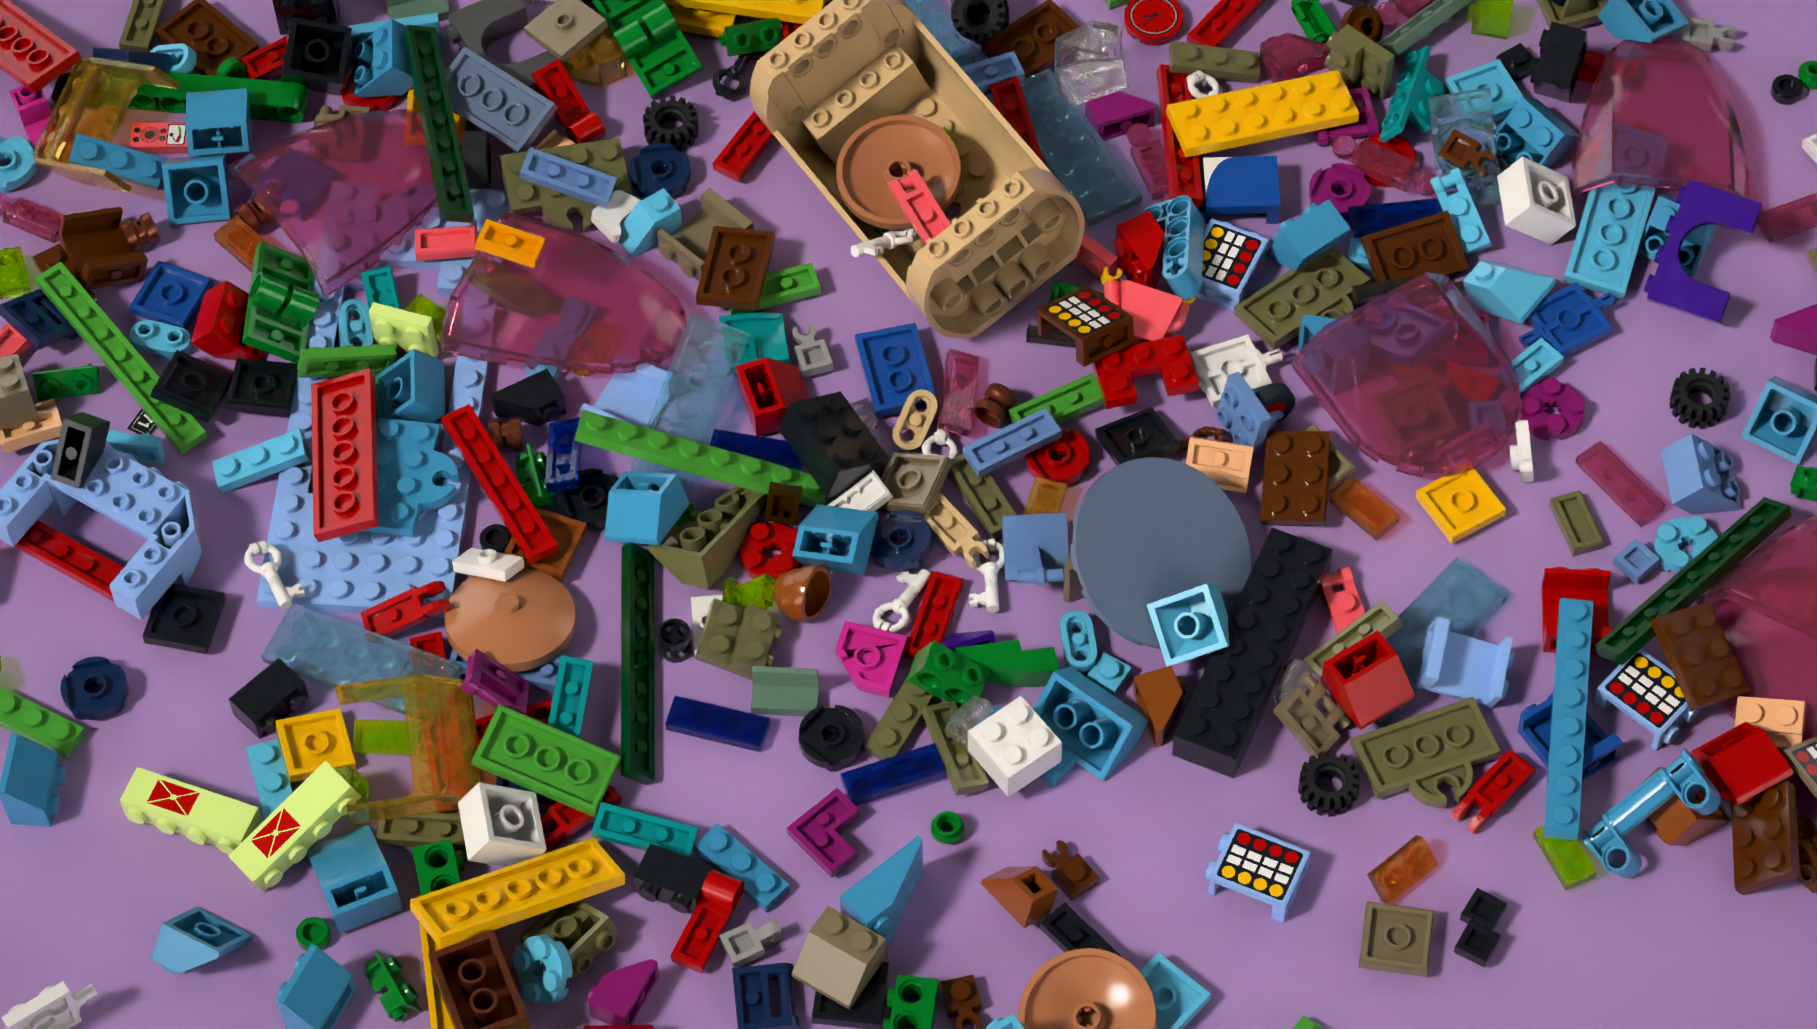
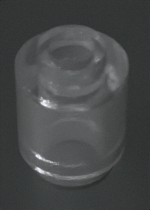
(1289, 679)
(968, 716)

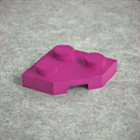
(871, 657)

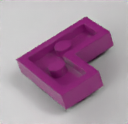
(819, 829)

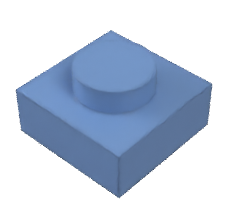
(1636, 561)

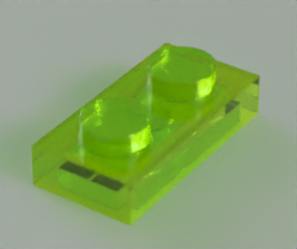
(380, 737)
(1566, 859)

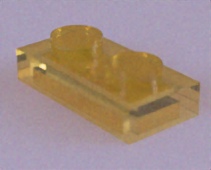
(1045, 497)

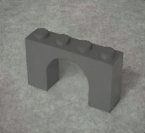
(488, 21)

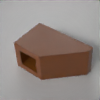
(1022, 892)

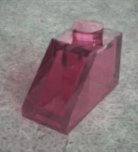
(1292, 56)

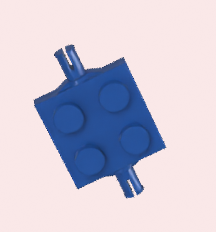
(1569, 320)

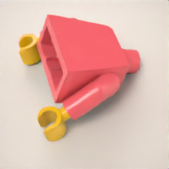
(1153, 311)

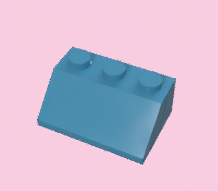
(1089, 721)

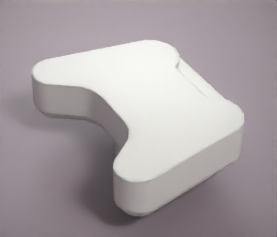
(612, 217)
(1521, 453)

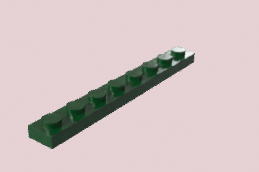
(438, 124)
(1694, 579)
(637, 664)

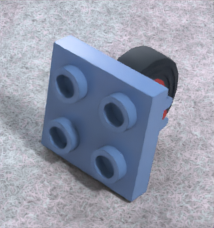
(1253, 412)

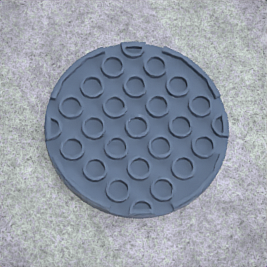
(1154, 534)

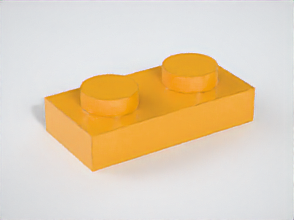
(510, 243)

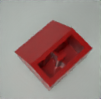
(1140, 249)
(222, 324)
(767, 390)
(1367, 680)
(1742, 763)

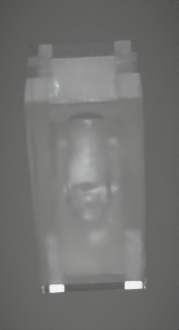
(1090, 79)

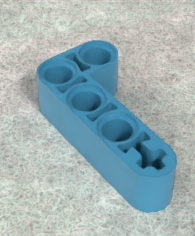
(1182, 244)

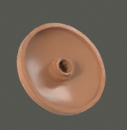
(888, 151)
(512, 621)
(1087, 992)

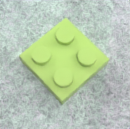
(403, 330)

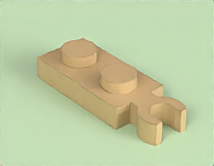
(954, 531)

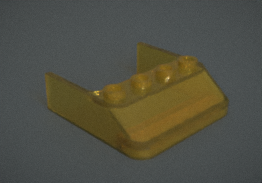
(93, 106)
(439, 739)

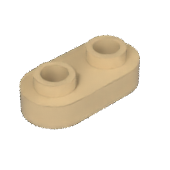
(913, 420)

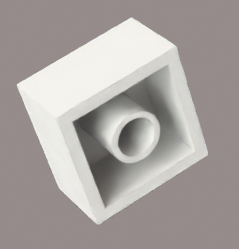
(1536, 201)
(1014, 746)
(501, 825)

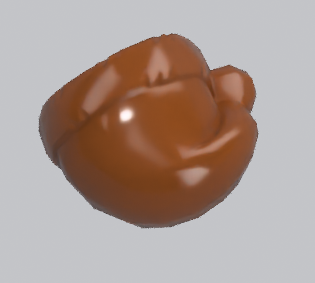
(803, 592)

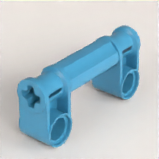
(1608, 836)

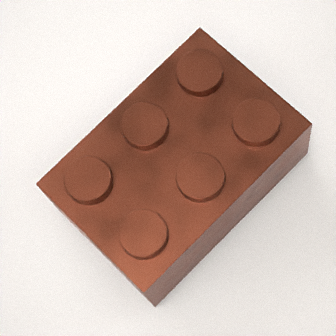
(478, 985)

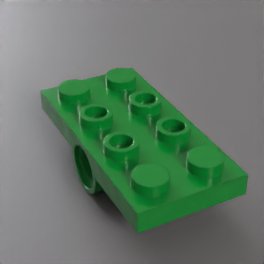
(650, 42)
(279, 303)

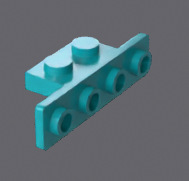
(1412, 96)

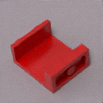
(1574, 584)

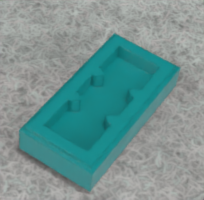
(381, 287)

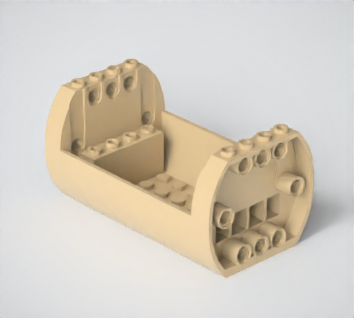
(879, 62)

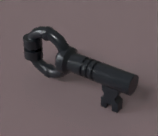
(735, 73)

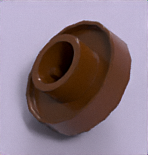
(1365, 20)

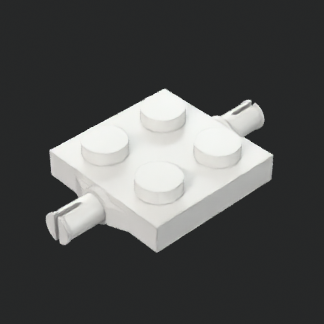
(1232, 356)
(51, 1009)

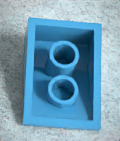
(885, 892)

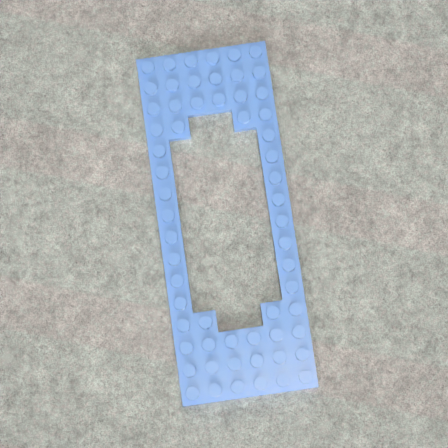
(366, 566)

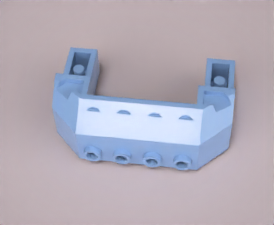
(126, 494)

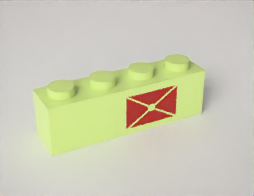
(188, 810)
(294, 827)

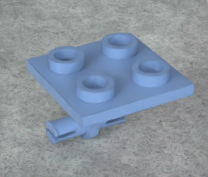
(1035, 547)

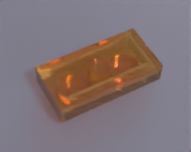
(239, 241)
(1364, 508)
(1402, 869)

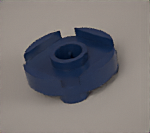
(657, 155)
(906, 555)
(97, 705)

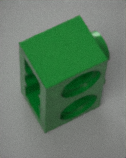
(947, 674)
(435, 878)
(917, 1014)

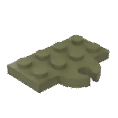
(529, 197)
(1315, 289)
(1427, 753)

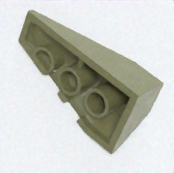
(709, 541)

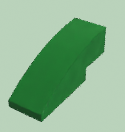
(1011, 665)

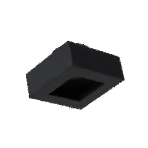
(1516, 61)
(1483, 909)
(1477, 943)

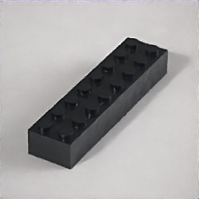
(1261, 640)

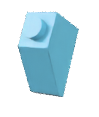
(644, 221)

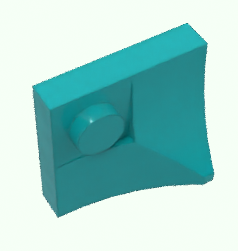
(766, 335)

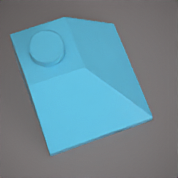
(1506, 290)
(1190, 623)

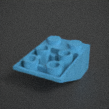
(354, 879)

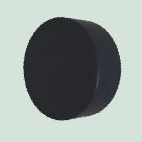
(1786, 89)
(495, 538)

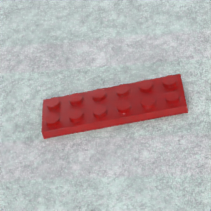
(31, 50)
(344, 455)

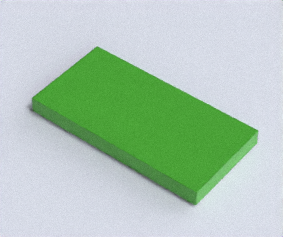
(546, 760)

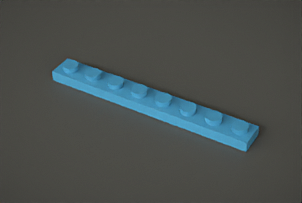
(1568, 719)

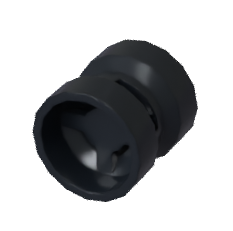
(674, 640)

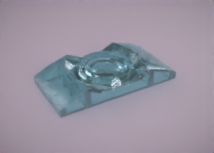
(1472, 115)

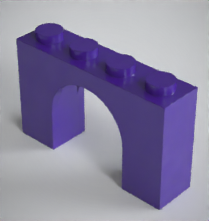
(1698, 207)

